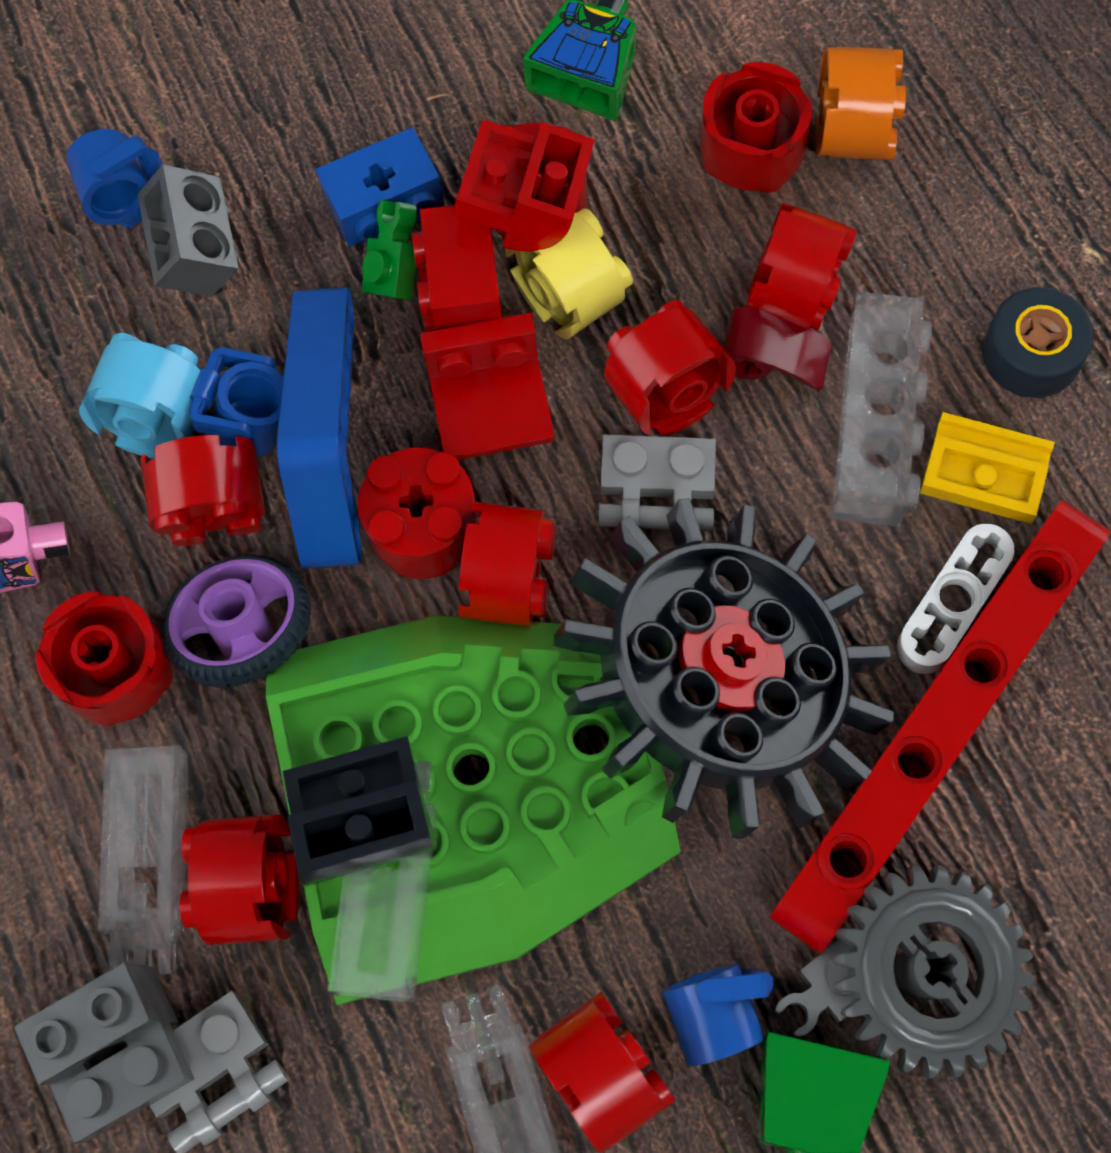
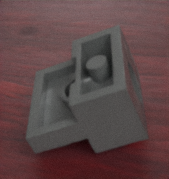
(90, 1024)

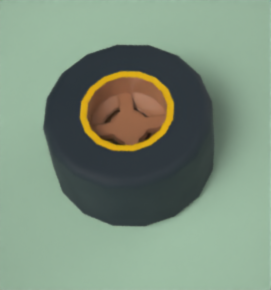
(1057, 337)

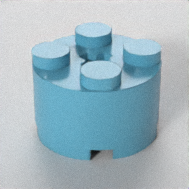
(141, 393)

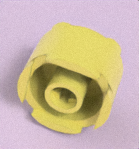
(573, 278)

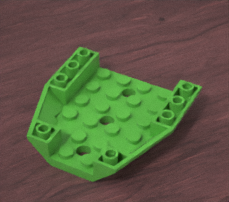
(530, 840)

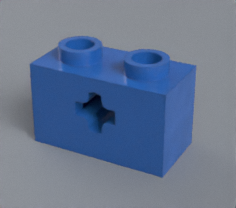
(387, 171)

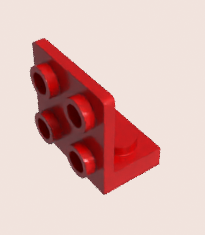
(487, 386)

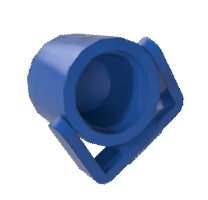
(111, 175)
(245, 399)
(716, 1012)

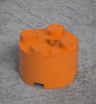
(859, 103)

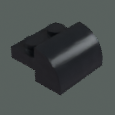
(357, 811)

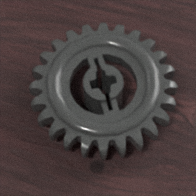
(976, 1016)

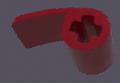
(767, 342)

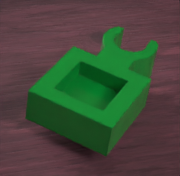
(390, 259)

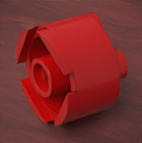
(755, 127)
(800, 266)
(667, 369)
(411, 483)
(203, 488)
(504, 564)
(72, 651)
(239, 880)
(600, 1073)

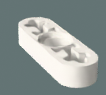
(962, 557)

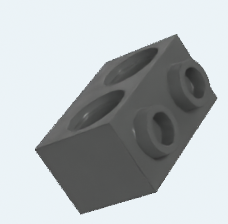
(187, 231)

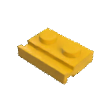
(987, 468)

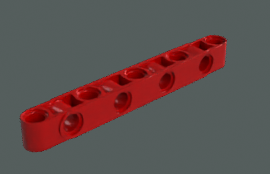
(940, 726)

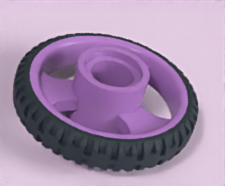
(234, 615)

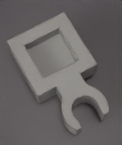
(820, 977)

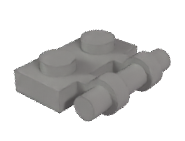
(656, 468)
(218, 1044)

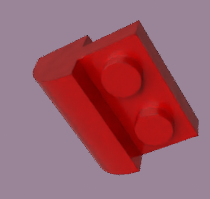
(524, 183)

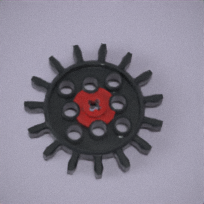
(727, 665)

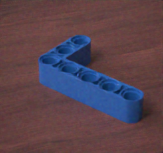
(315, 429)

